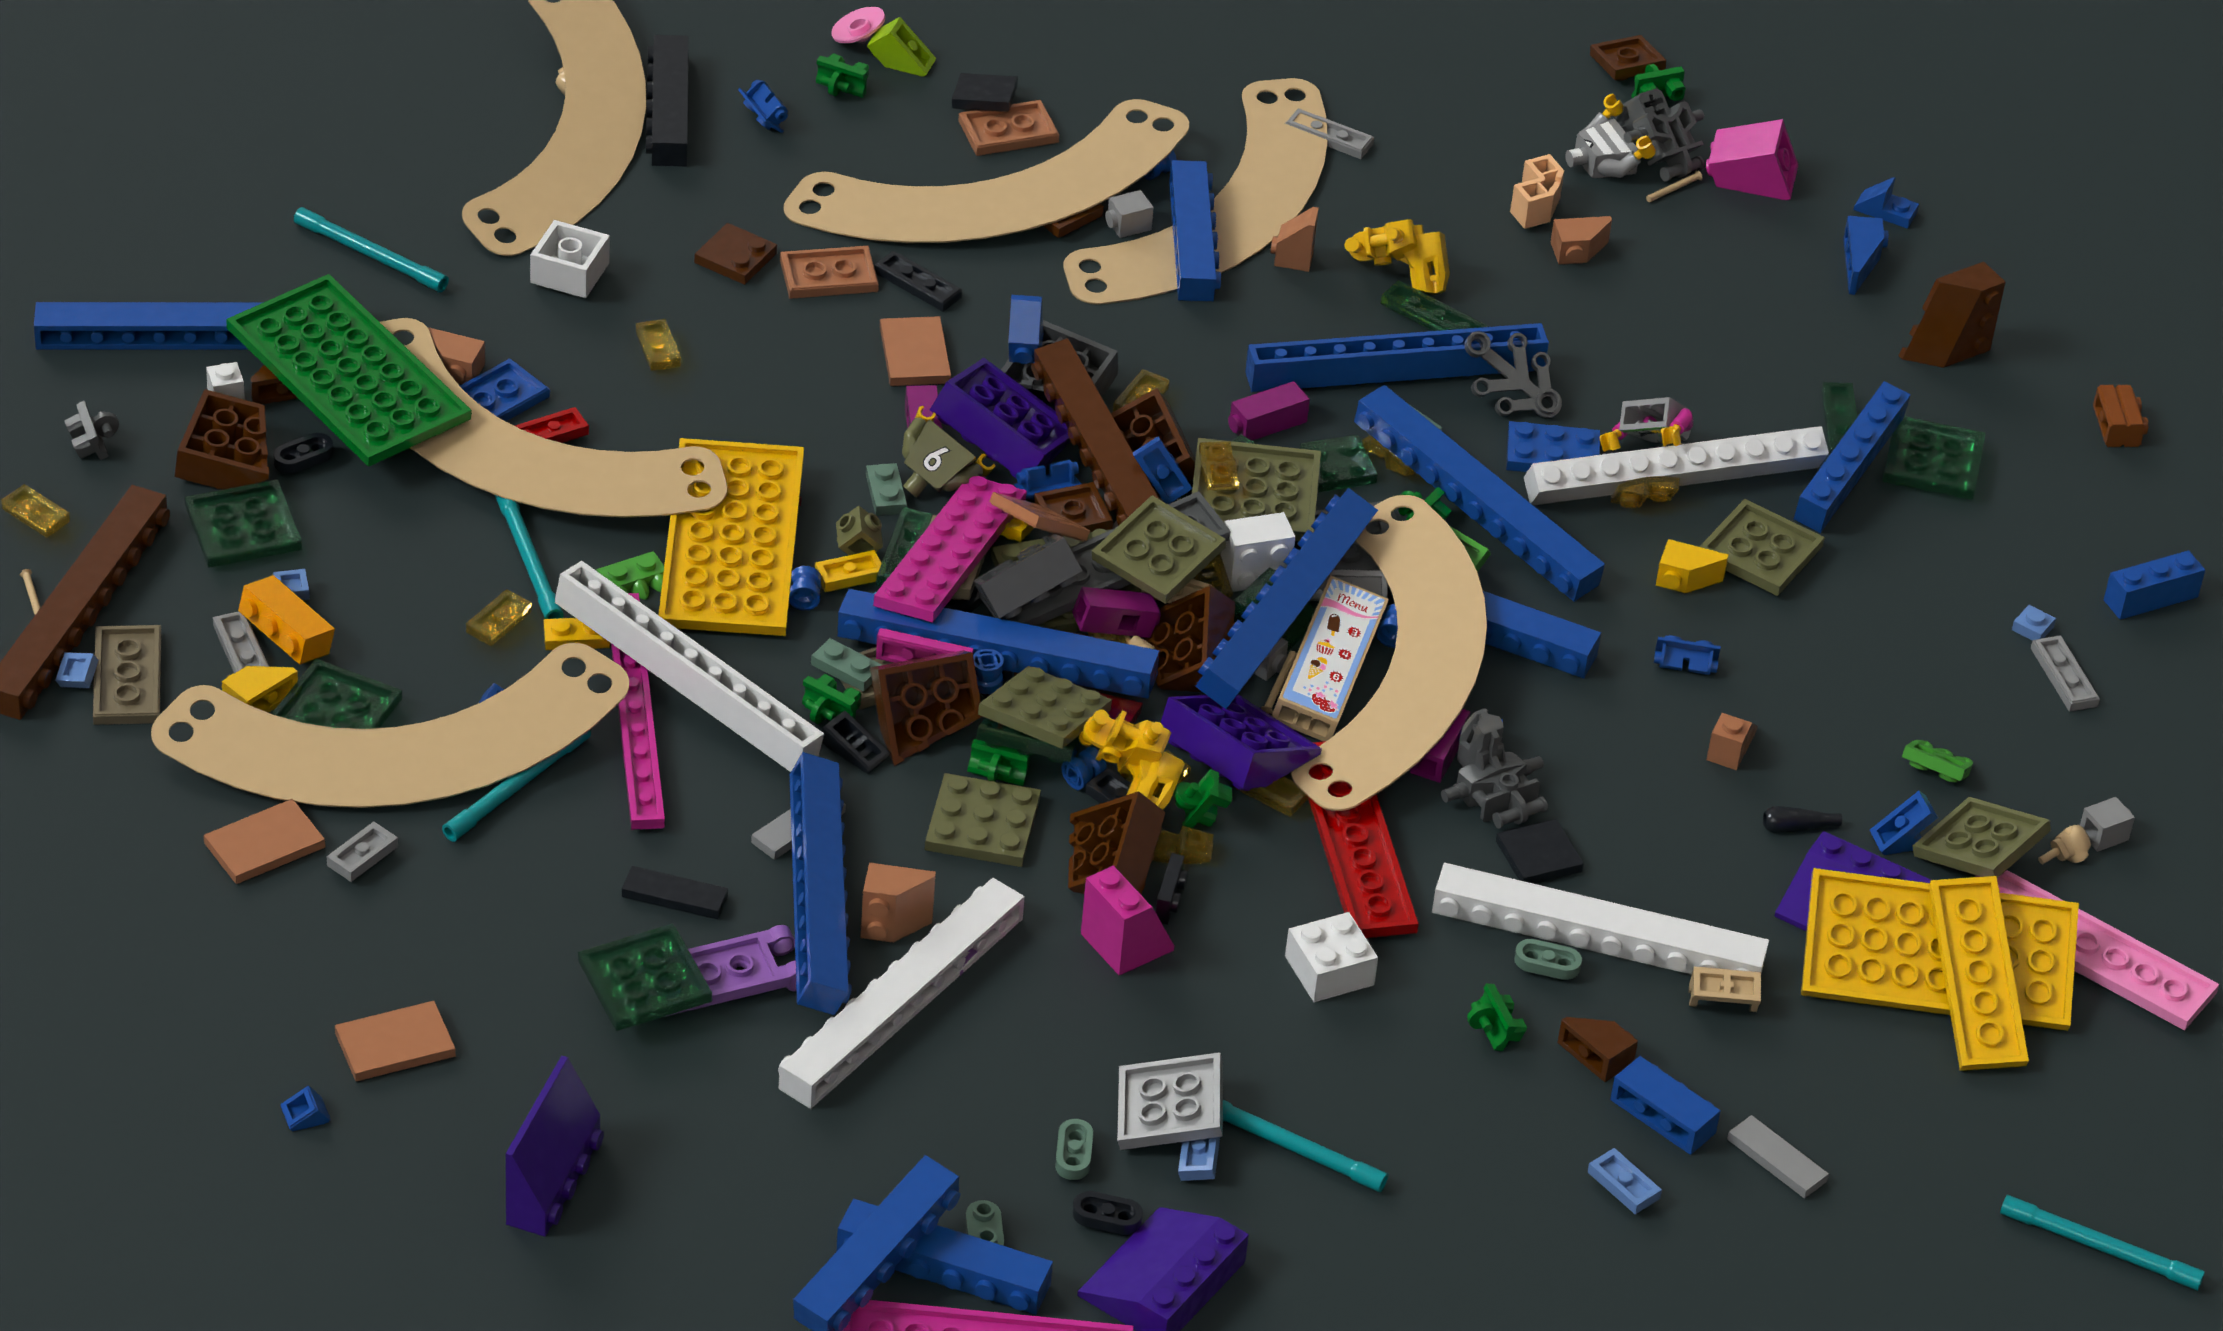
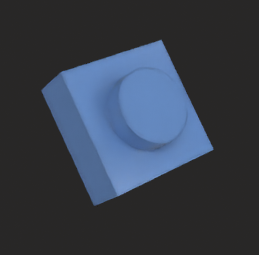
(296, 581)
(2033, 623)
(76, 670)

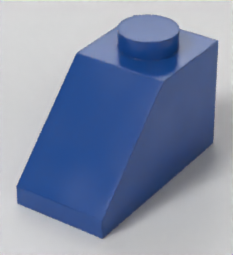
(1025, 328)

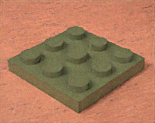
(1763, 546)
(1158, 549)
(1043, 706)
(982, 820)
(1981, 838)

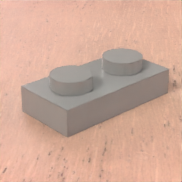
(362, 851)

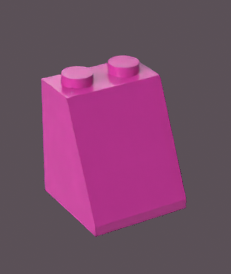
(1754, 159)
(1121, 922)

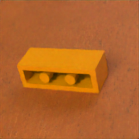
(286, 619)

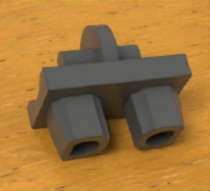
(89, 430)

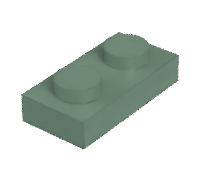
(885, 489)
(844, 664)

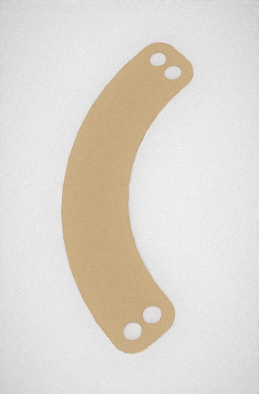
(593, 137)
(1063, 186)
(1264, 192)
(554, 474)
(1432, 663)
(398, 763)

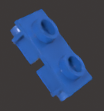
(761, 100)
(1035, 478)
(1672, 650)

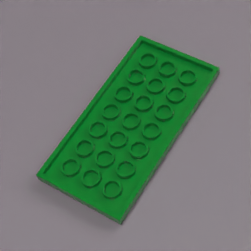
(348, 369)

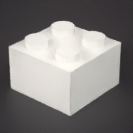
(569, 259)
(1256, 546)
(1331, 957)

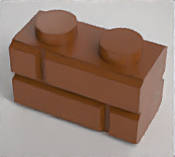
(2120, 416)

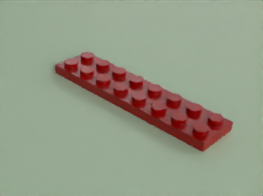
(1364, 863)

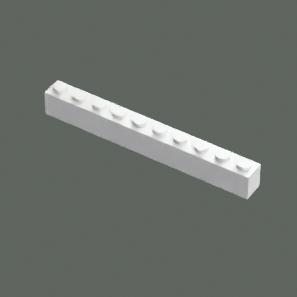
(1690, 462)
(686, 666)
(1593, 923)
(900, 993)

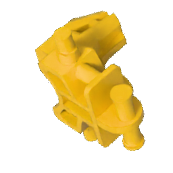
(1409, 245)
(1138, 752)

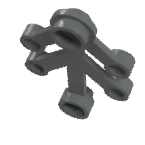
(1516, 377)

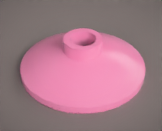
(858, 25)

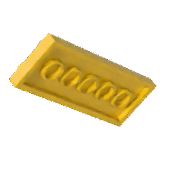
(1978, 973)

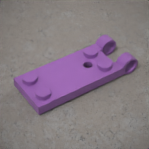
(752, 952)

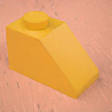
(1690, 567)
(261, 685)

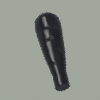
(1797, 819)

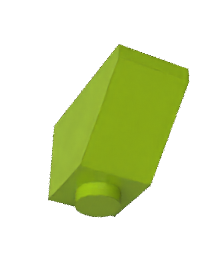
(901, 49)

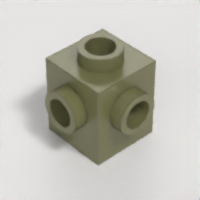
(859, 532)

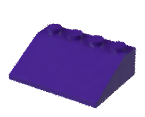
(1001, 418)
(1236, 741)
(1835, 855)
(551, 1151)
(1167, 1270)

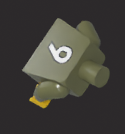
(937, 458)

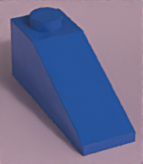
(1863, 247)

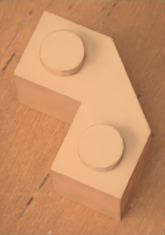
(1538, 193)

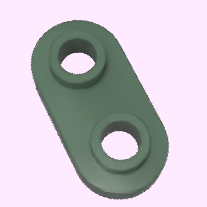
(1548, 959)
(1074, 1149)
(984, 1221)

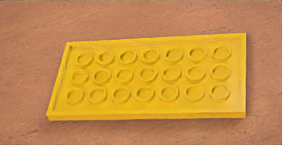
(735, 560)
(1880, 947)

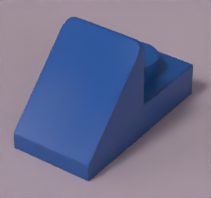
(1880, 203)
(1162, 470)
(1903, 825)

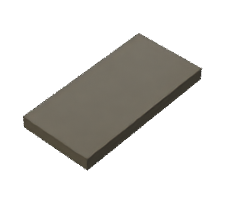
(127, 674)

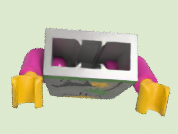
(1650, 420)

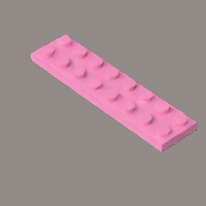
(2129, 965)

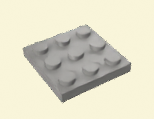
(1170, 1101)

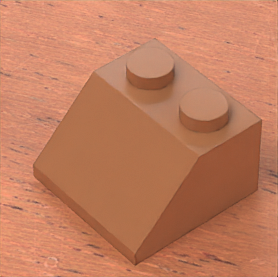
(896, 902)

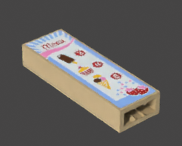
(1329, 659)

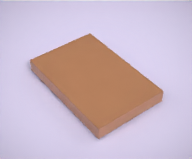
(1019, 128)
(829, 272)
(915, 351)
(1039, 516)
(264, 841)
(394, 1040)

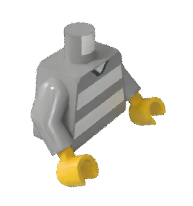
(1603, 148)

